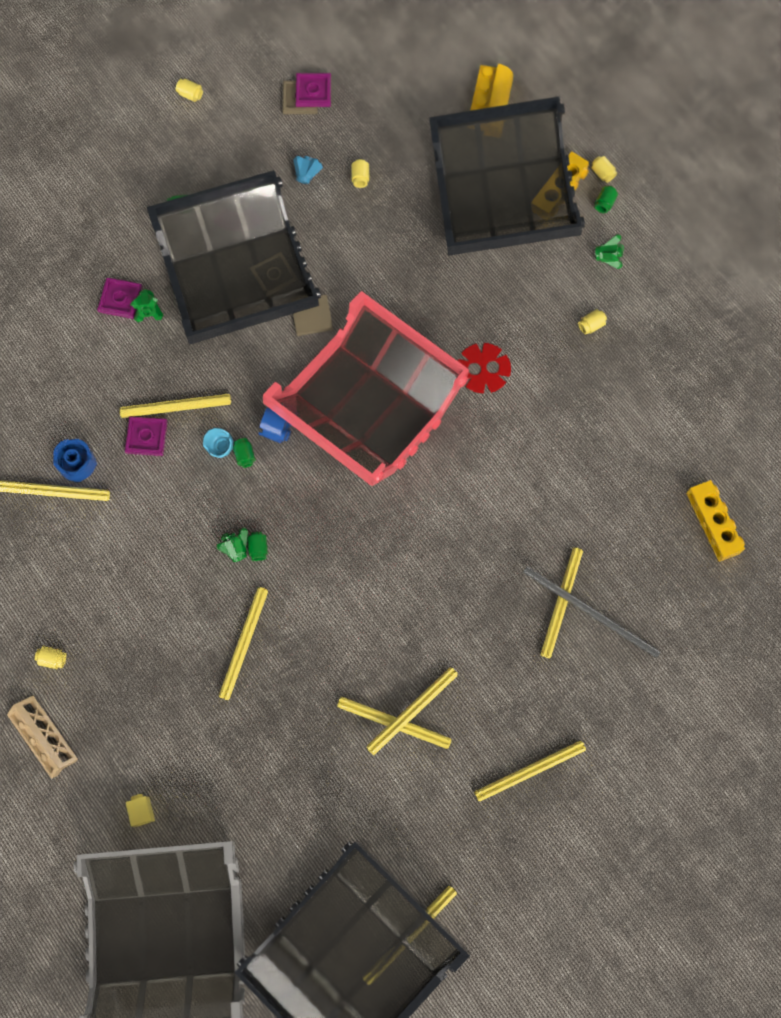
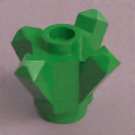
(611, 252)
(146, 306)
(234, 545)

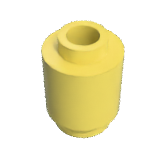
(189, 89)
(604, 169)
(360, 173)
(592, 321)
(50, 657)

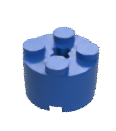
(274, 427)
(73, 449)

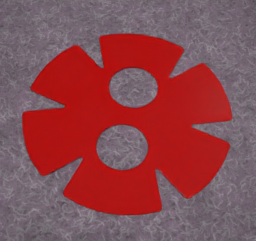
(488, 354)

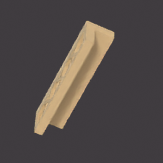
(37, 737)

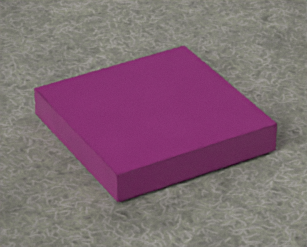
(313, 89)
(118, 296)
(146, 436)

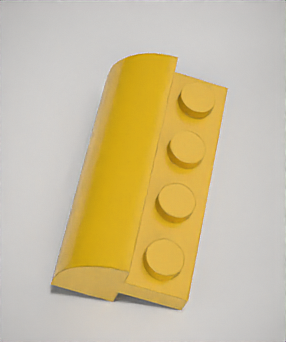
(492, 87)

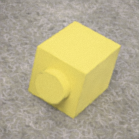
(140, 810)

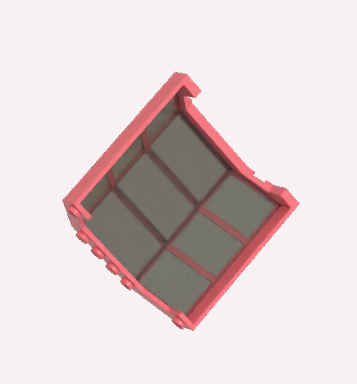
(371, 392)

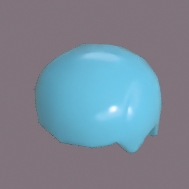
(218, 442)

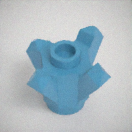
(306, 168)

